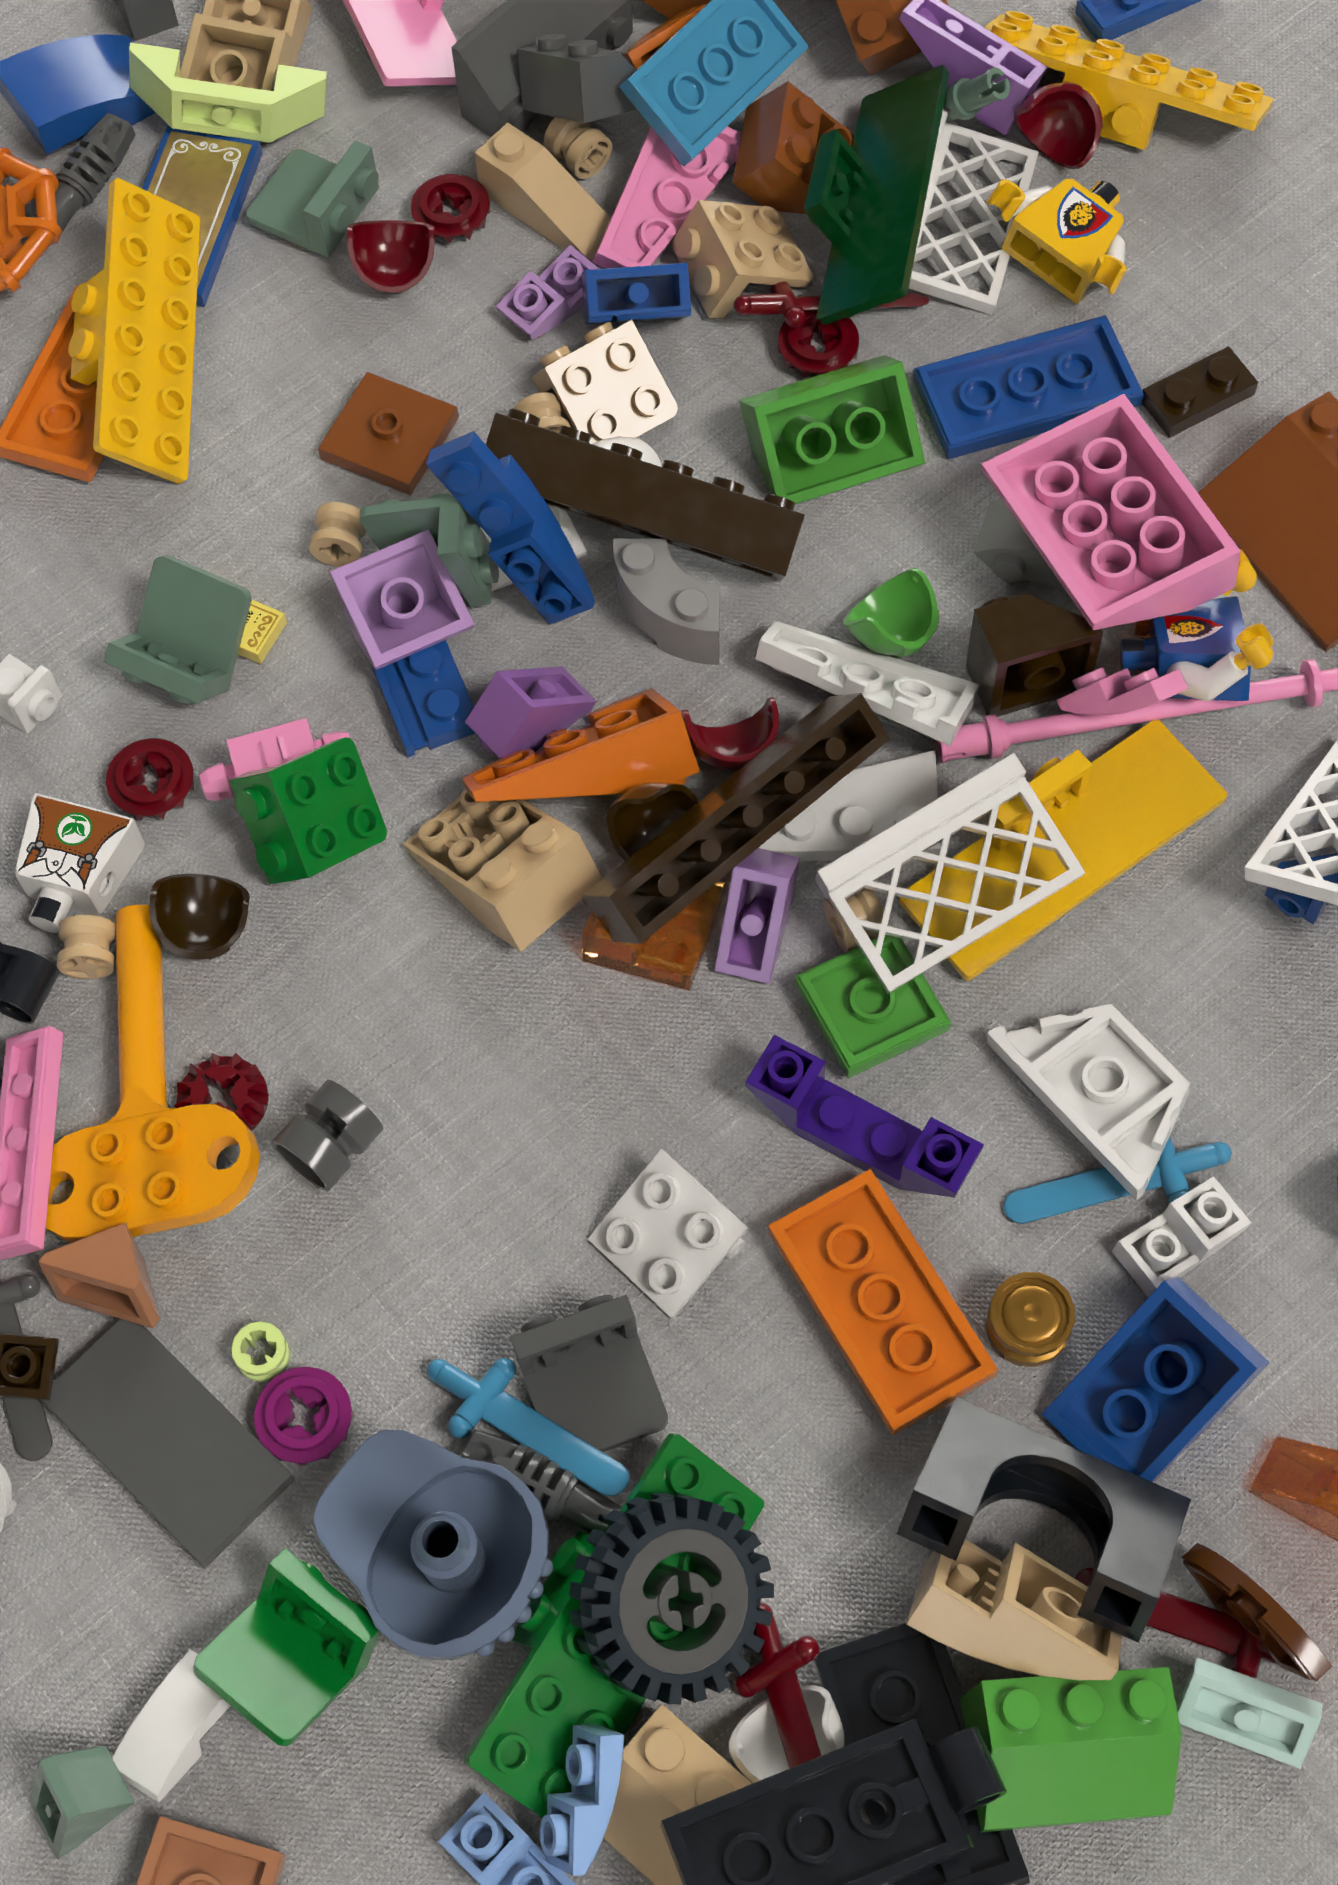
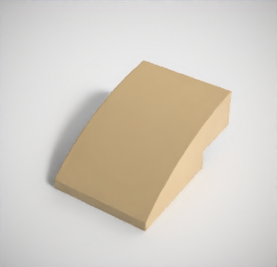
(245, 41)
(1012, 1614)

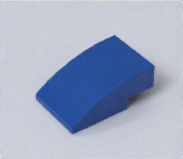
(70, 87)

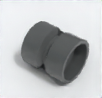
(312, 1149)

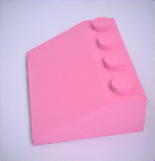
(1115, 518)

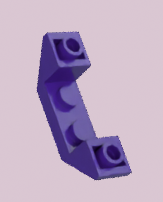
(855, 1130)

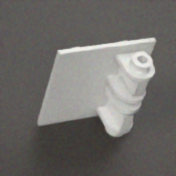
(668, 1233)

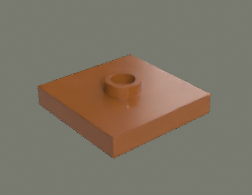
(388, 432)

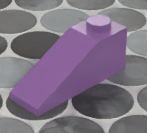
(970, 51)

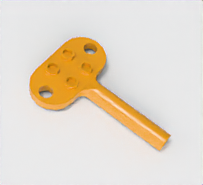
(148, 1160)

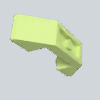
(225, 108)

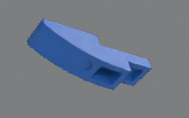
(522, 528)

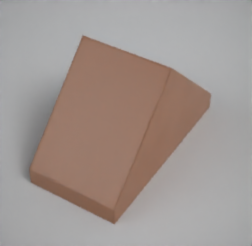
(103, 1276)

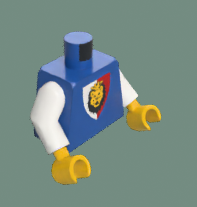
(1205, 645)

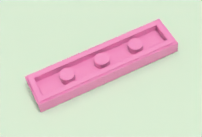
(27, 1137)

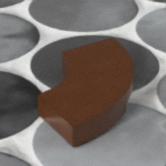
(1257, 1612)

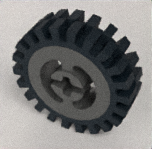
(715, 1603)

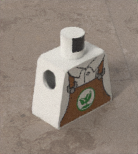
(73, 858)

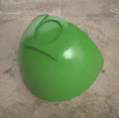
(896, 615)

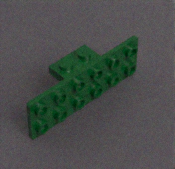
(875, 194)

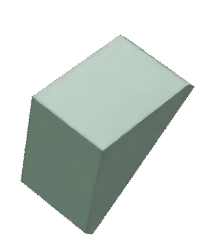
(77, 1796)

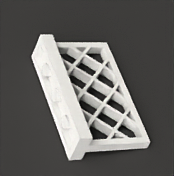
(986, 151)
(924, 830)
(1283, 842)

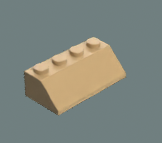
(662, 1775)

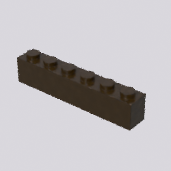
(649, 498)
(736, 818)

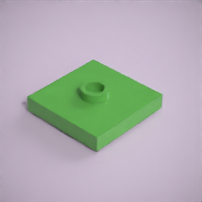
(860, 1016)

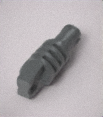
(91, 165)
(556, 1489)

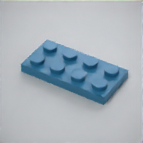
(712, 71)

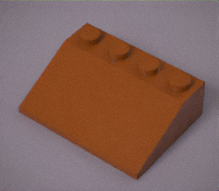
(1284, 513)

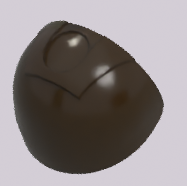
(645, 813)
(198, 914)

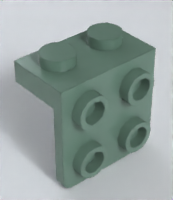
(315, 198)
(457, 535)
(184, 632)

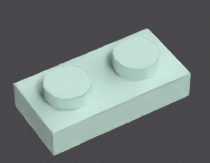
(1249, 1713)

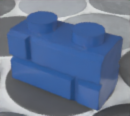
(636, 293)

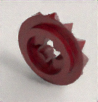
(458, 192)
(840, 341)
(128, 773)
(248, 1091)

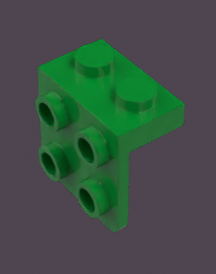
(309, 811)
(289, 1650)

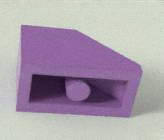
(526, 707)
(757, 914)

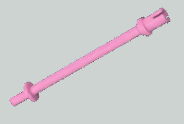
(995, 735)

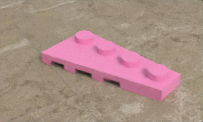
(661, 197)

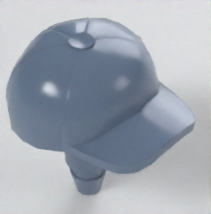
(435, 1544)

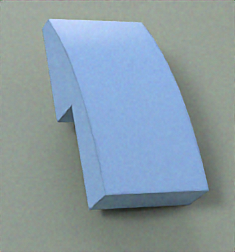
(580, 1818)
(497, 1849)

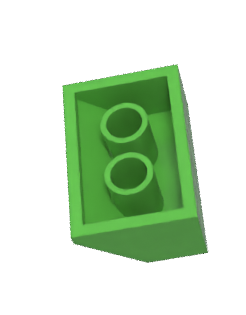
(834, 430)
(1078, 1747)

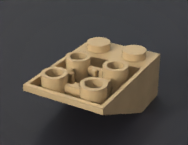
(506, 864)

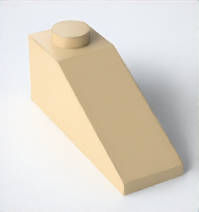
(539, 191)

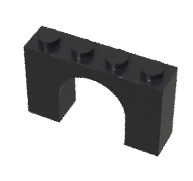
(1123, 1516)

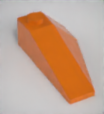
(623, 747)

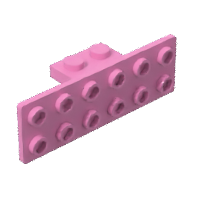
(406, 40)

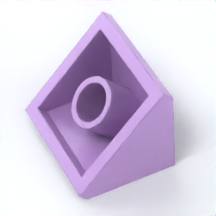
(400, 600)

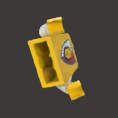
(1065, 233)

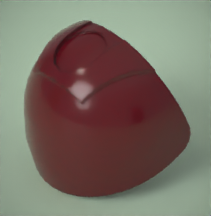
(1061, 123)
(391, 253)
(737, 743)

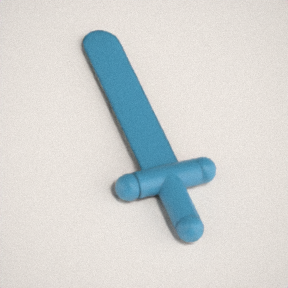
(1101, 1186)
(491, 1403)

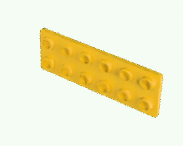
(1130, 85)
(140, 332)
(1108, 814)

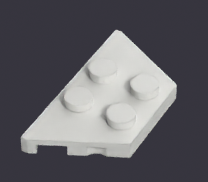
(1101, 1085)

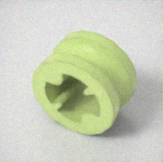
(246, 1337)

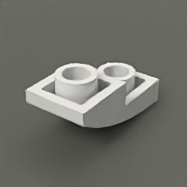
(1181, 1237)
(168, 1731)

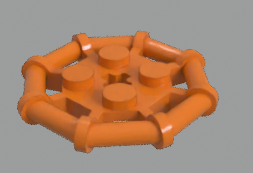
(14, 225)

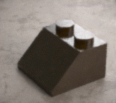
(1028, 652)

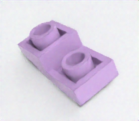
(550, 299)

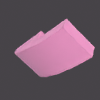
(1120, 692)

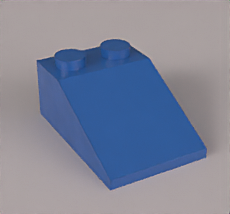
(1156, 1383)

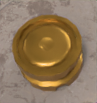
(1030, 1319)

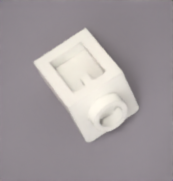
(26, 693)

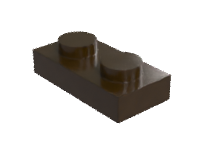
(1199, 391)

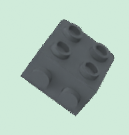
(592, 1373)

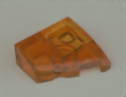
(666, 956)

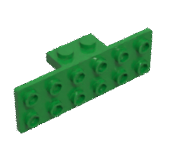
(557, 1687)

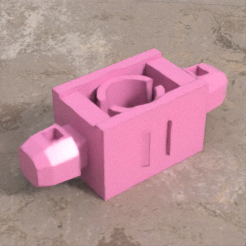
(261, 751)

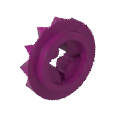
(275, 1412)

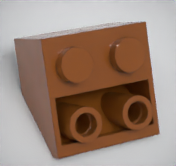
(781, 146)

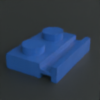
(426, 698)

